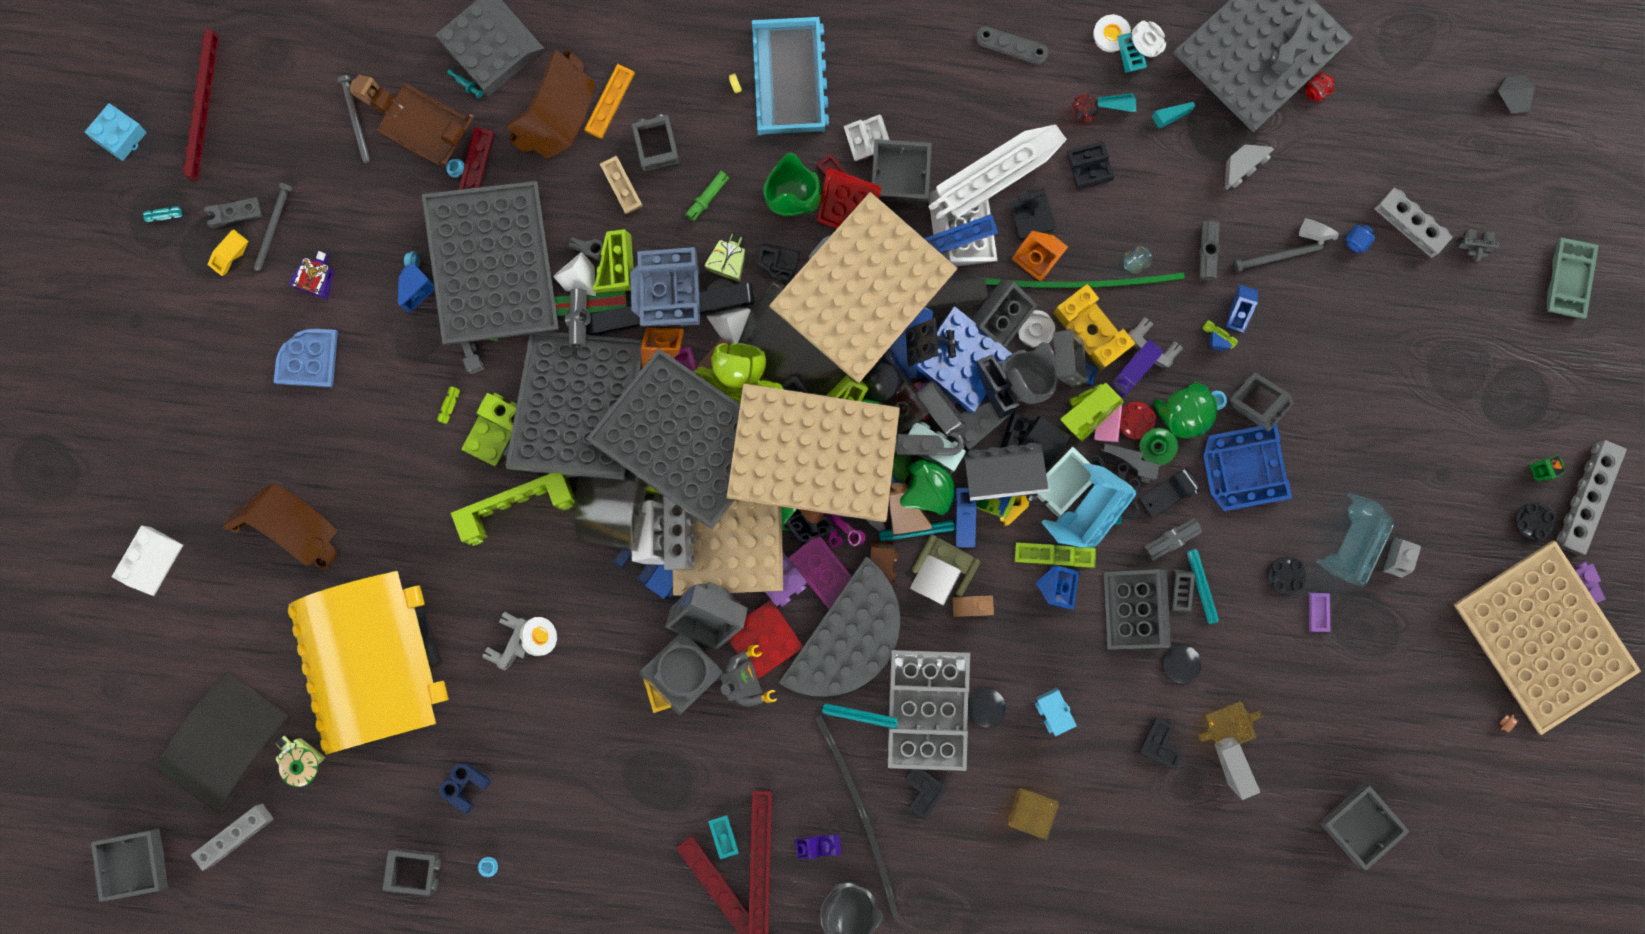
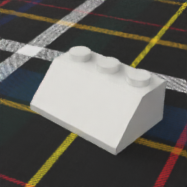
(652, 537)
(147, 560)

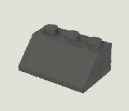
(1004, 312)

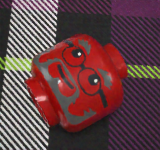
(1320, 87)

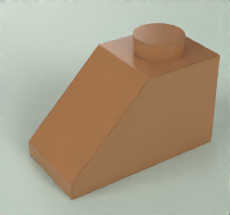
(364, 88)
(973, 606)

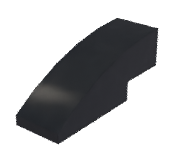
(997, 386)

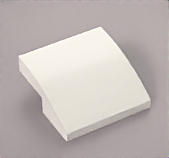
(862, 136)
(935, 579)

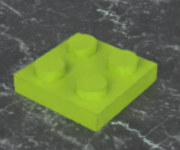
(487, 441)

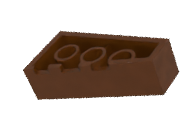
(884, 556)

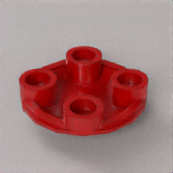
(1136, 420)

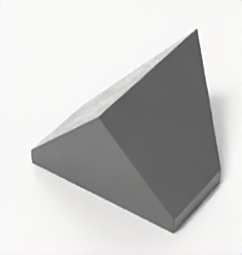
(1517, 94)

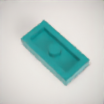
(723, 836)

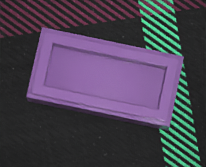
(1319, 612)

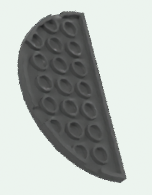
(851, 639)

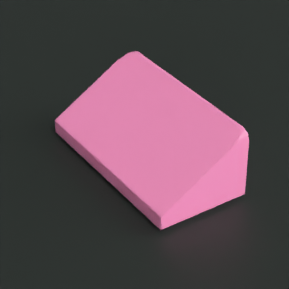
(1109, 429)

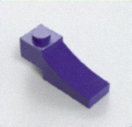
(1136, 368)

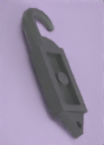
(926, 445)

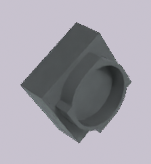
(902, 170)
(707, 615)
(681, 673)
(1364, 827)
(129, 865)

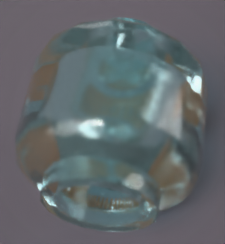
(1137, 259)

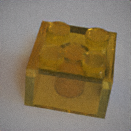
(1033, 813)

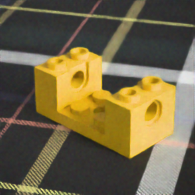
(1082, 311)

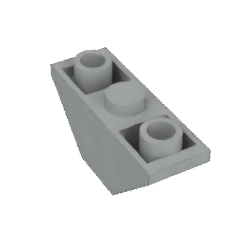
(1244, 163)

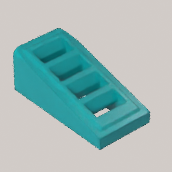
(1127, 61)
(1121, 102)
(1168, 115)

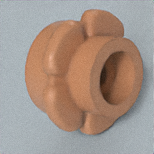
(1508, 723)

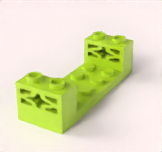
(468, 518)

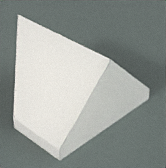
(577, 274)
(729, 323)

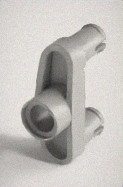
(1165, 359)
(514, 646)

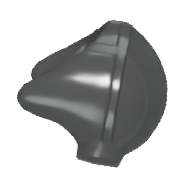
(1032, 374)
(849, 911)

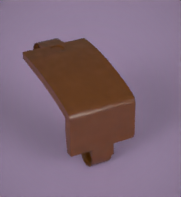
(555, 109)
(420, 123)
(287, 523)

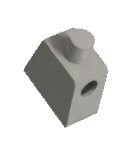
(1401, 556)

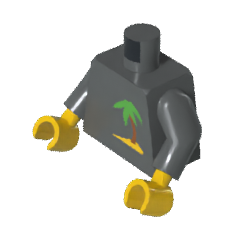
(741, 680)

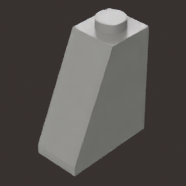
(1236, 768)

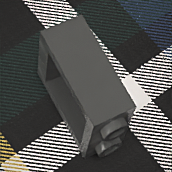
(659, 160)
(1070, 358)
(1273, 413)
(392, 869)

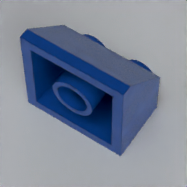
(413, 287)

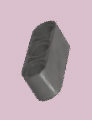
(941, 408)

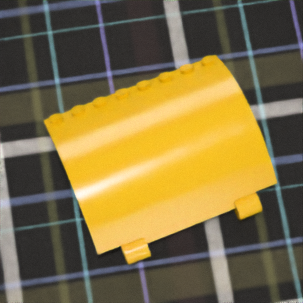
(365, 661)

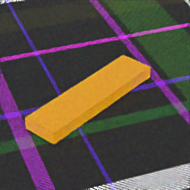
(609, 101)

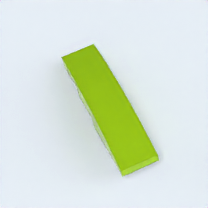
(1055, 555)

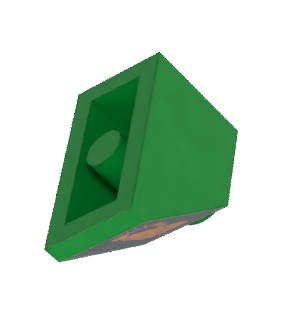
(1547, 468)

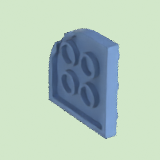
(307, 359)

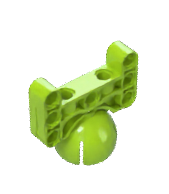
(740, 366)

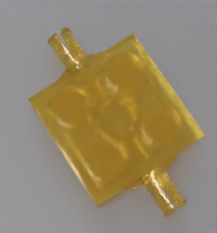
(1231, 722)

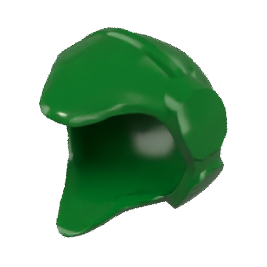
(792, 188)
(1188, 411)
(929, 487)

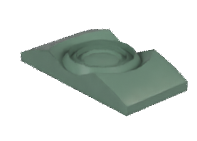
(1572, 278)

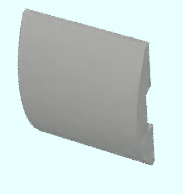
(931, 710)

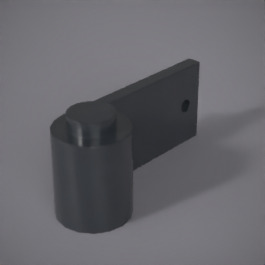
(1170, 492)

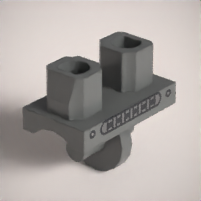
(1478, 248)

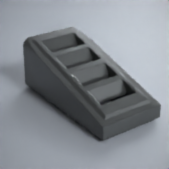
(1189, 590)

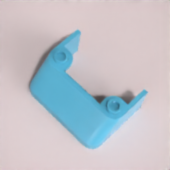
(1096, 512)

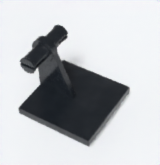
(1032, 213)
(923, 342)

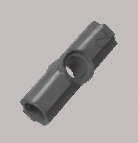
(1210, 239)
(577, 318)
(1173, 539)

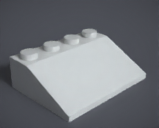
(970, 254)

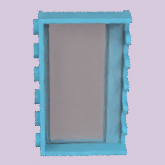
(789, 75)

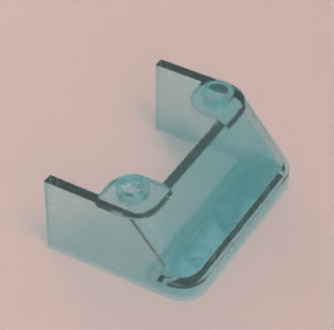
(1362, 543)

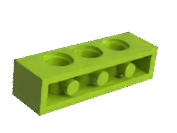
(489, 408)

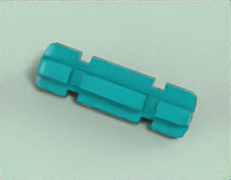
(162, 214)

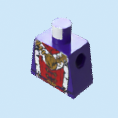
(314, 276)

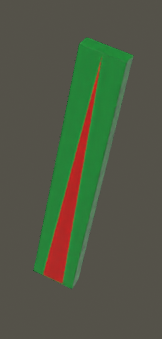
(594, 304)

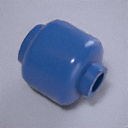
(1360, 238)

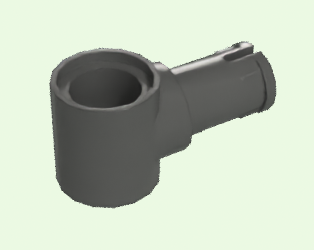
(587, 247)

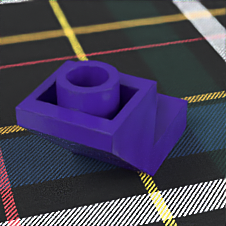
(818, 846)

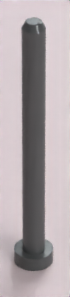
(344, 81)
(272, 225)
(1240, 265)

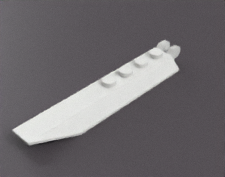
(997, 170)

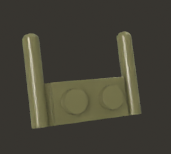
(951, 555)

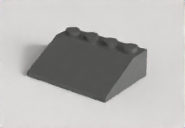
(1006, 471)
(1137, 609)

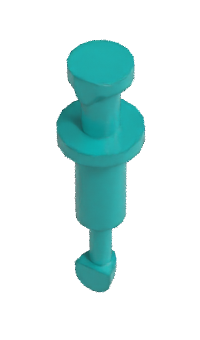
(470, 86)

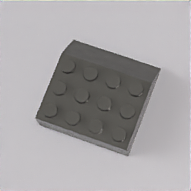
(489, 43)

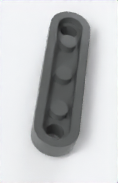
(1012, 45)

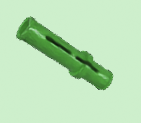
(703, 200)

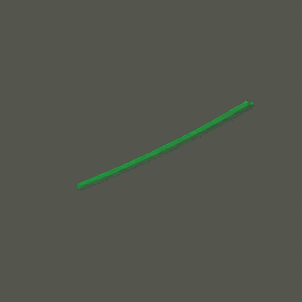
(1093, 284)

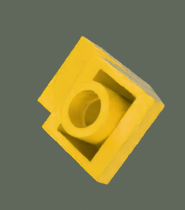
(228, 250)
(1016, 510)

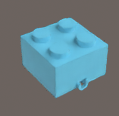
(115, 132)
(1056, 712)

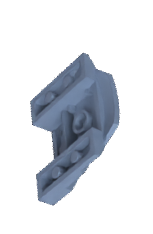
(666, 287)

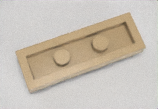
(621, 185)

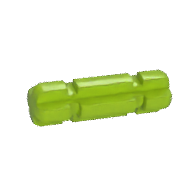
(1209, 327)
(1076, 400)
(448, 405)

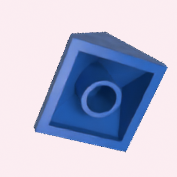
(1059, 586)

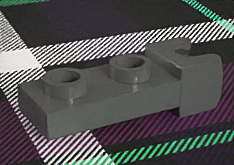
(233, 212)
(472, 361)

